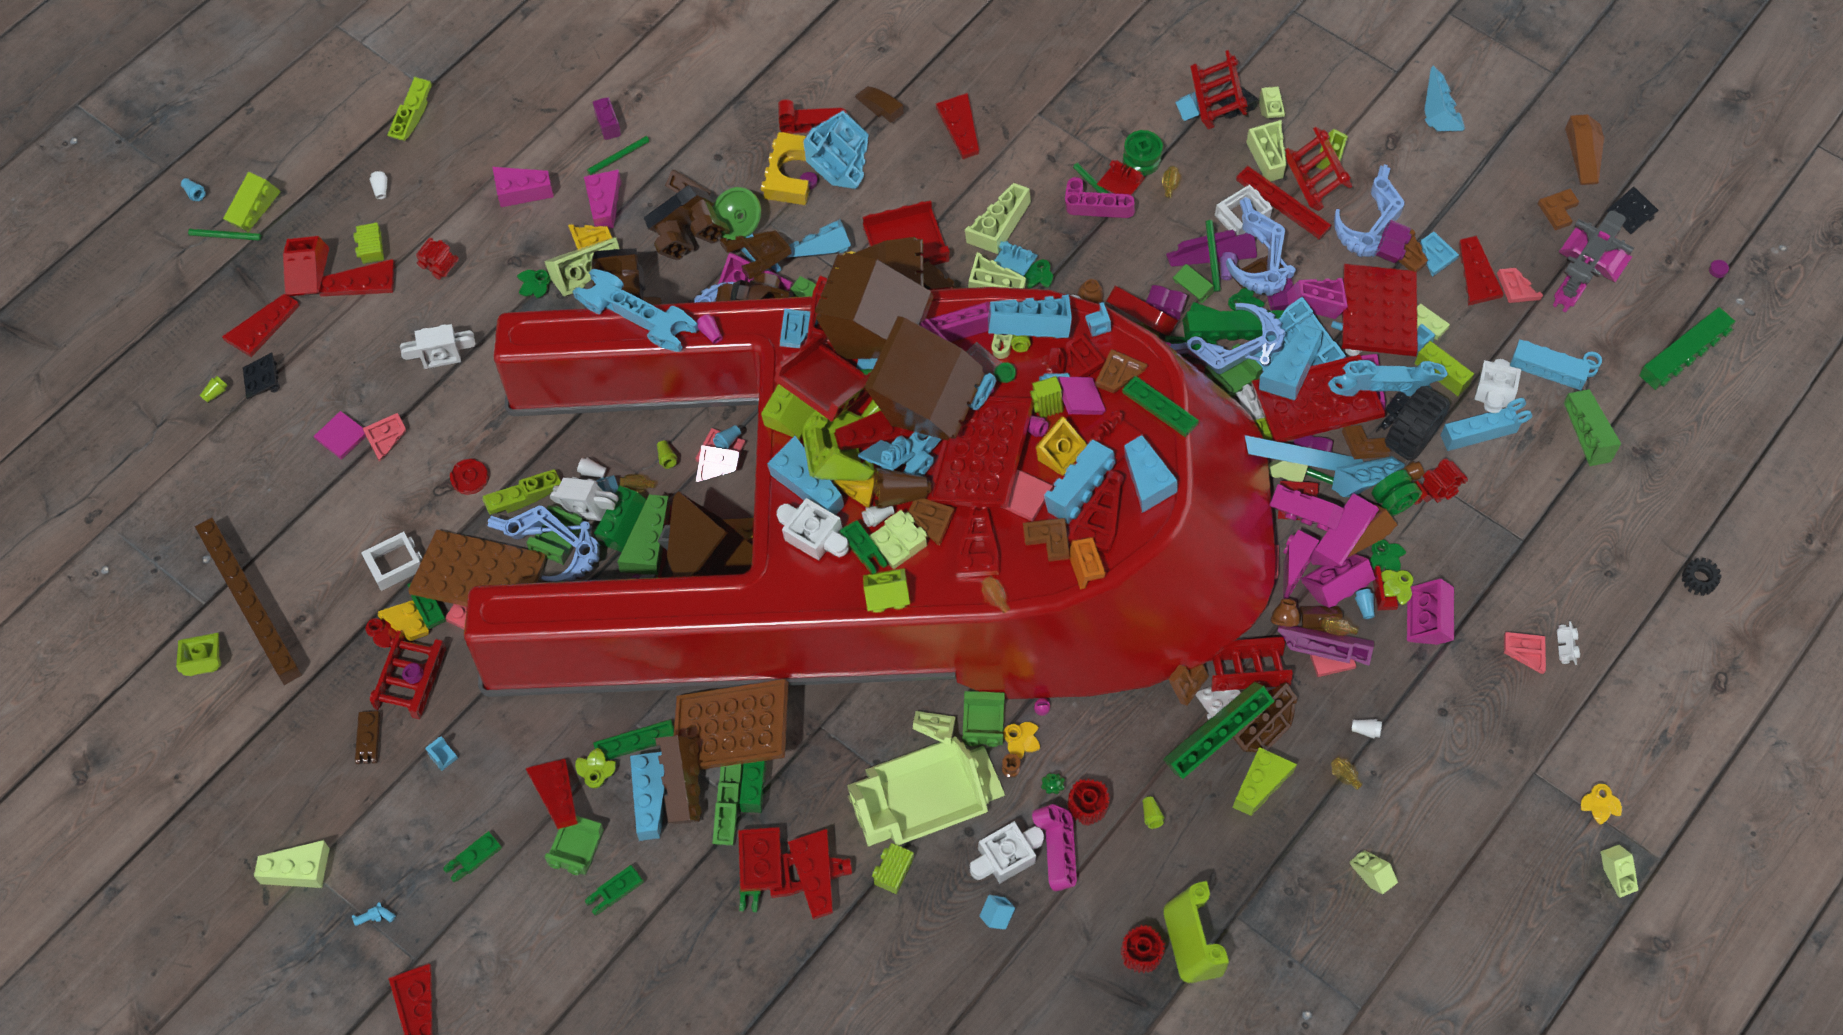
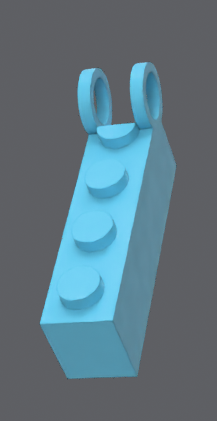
(1554, 365)
(1485, 426)

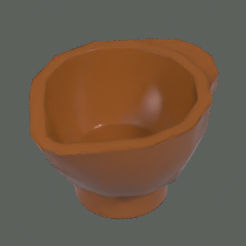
(1091, 291)
(1286, 614)

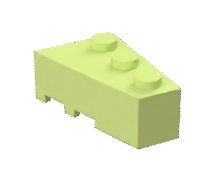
(1268, 150)
(989, 274)
(294, 866)

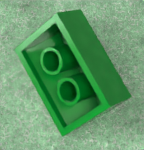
(618, 523)

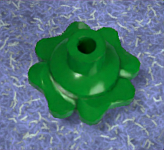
(1053, 783)

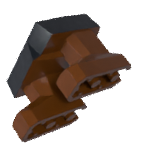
(671, 219)
(625, 266)
(762, 287)

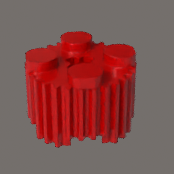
(436, 258)
(1444, 480)
(1088, 811)
(1138, 959)

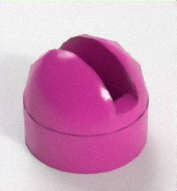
(1042, 709)

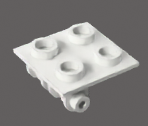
(1216, 700)

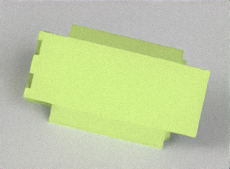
(924, 792)

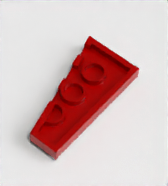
(959, 122)
(1478, 273)
(258, 328)
(813, 868)

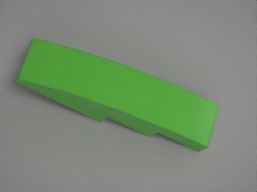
(727, 805)

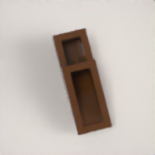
(880, 103)

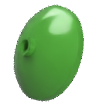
(732, 205)

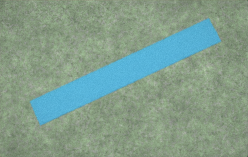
(1298, 454)

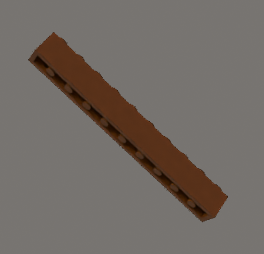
(248, 601)

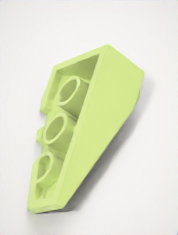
(573, 268)

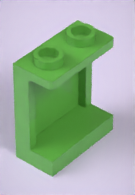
(1236, 377)
(551, 543)
(983, 718)
(575, 846)

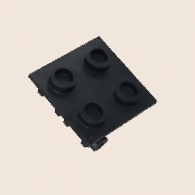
(1251, 102)
(1635, 209)
(261, 376)
(1393, 408)

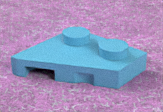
(1438, 253)
(795, 328)

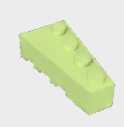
(999, 219)

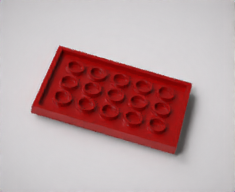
(1380, 310)
(1316, 406)
(984, 456)

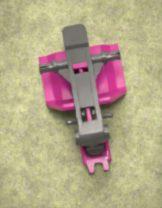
(1592, 251)

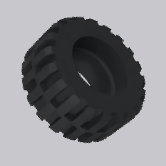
(1417, 423)

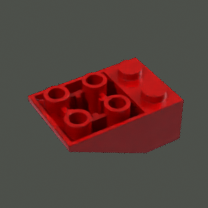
(304, 265)

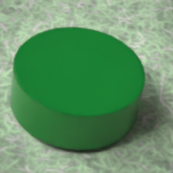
(1004, 372)

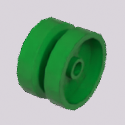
(1143, 151)
(1396, 492)

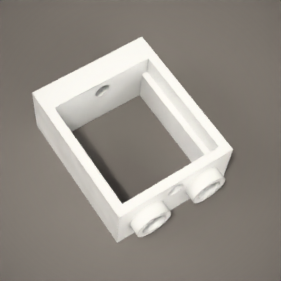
(1228, 218)
(398, 574)

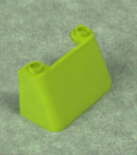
(822, 452)
(1193, 956)

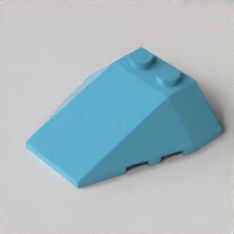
(837, 150)
(1292, 320)

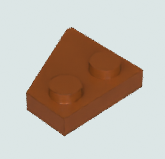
(1414, 257)
(1118, 371)
(932, 518)

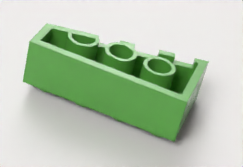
(1591, 427)
(642, 551)

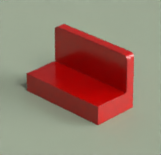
(1382, 602)

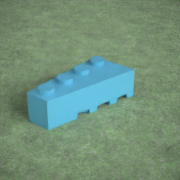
(1031, 317)
(1291, 366)
(791, 470)
(1079, 481)
(648, 794)

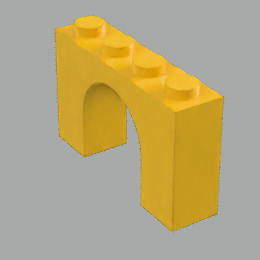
(777, 186)

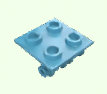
(1015, 258)
(888, 455)

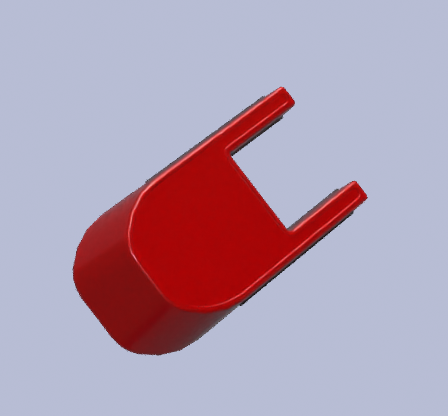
(1171, 593)

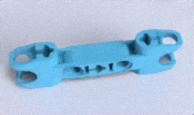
(661, 324)
(1368, 376)
(922, 460)

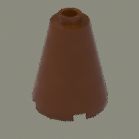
(898, 487)

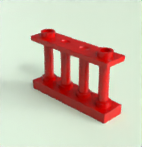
(1202, 88)
(1300, 170)
(1252, 649)
(421, 688)

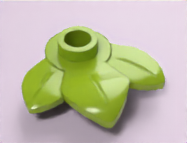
(1395, 586)
(595, 765)

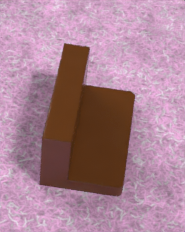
(1313, 616)

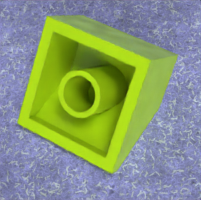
(786, 413)
(886, 590)

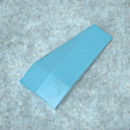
(1440, 105)
(830, 239)
(1363, 475)

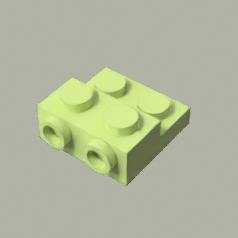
(899, 539)

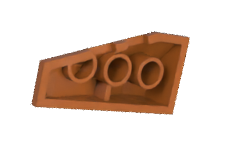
(1586, 147)
(1378, 529)

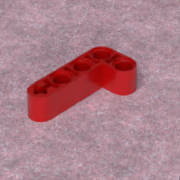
(802, 120)
(1142, 311)

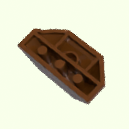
(1269, 724)

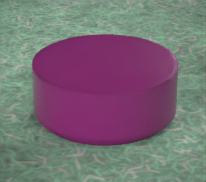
(811, 177)
(1718, 268)
(412, 673)

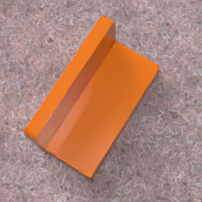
(1085, 561)

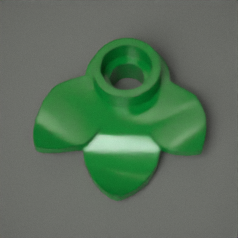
(1036, 274)
(532, 282)
(1244, 296)
(1389, 558)

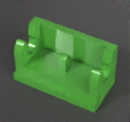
(1194, 283)

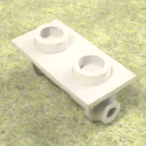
(1249, 402)
(1570, 650)

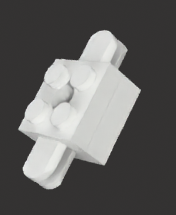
(437, 346)
(1497, 385)
(583, 498)
(812, 529)
(1006, 852)

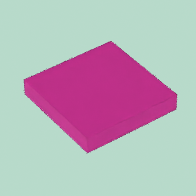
(1080, 395)
(340, 435)

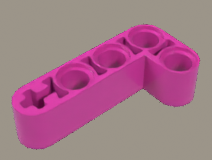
(1096, 204)
(1060, 845)

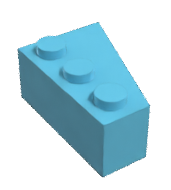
(1150, 475)

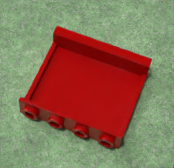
(908, 222)
(822, 379)

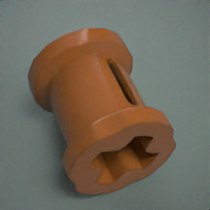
(1010, 771)

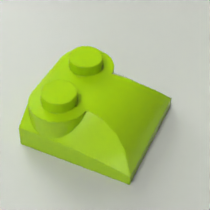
(198, 655)

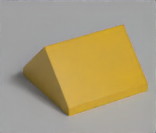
(1060, 447)

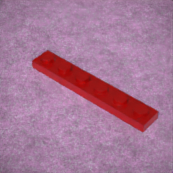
(1284, 203)

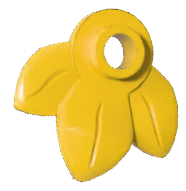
(1024, 740)
(1601, 806)

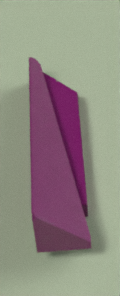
(1197, 251)
(1327, 645)

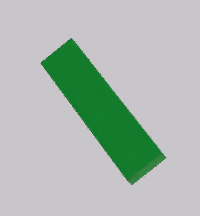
(1160, 406)
(634, 740)

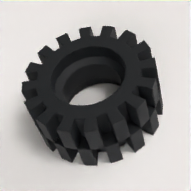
(1706, 568)

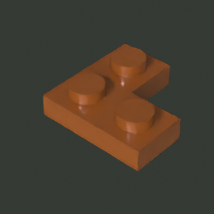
(1555, 208)
(1361, 446)
(1050, 532)
(1187, 683)

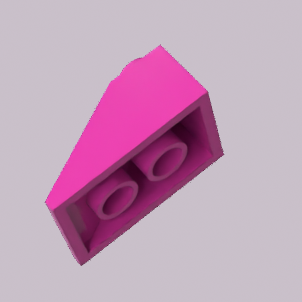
(1297, 558)

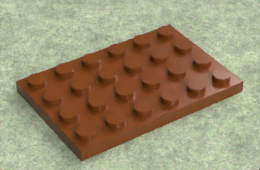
(461, 562)
(735, 723)

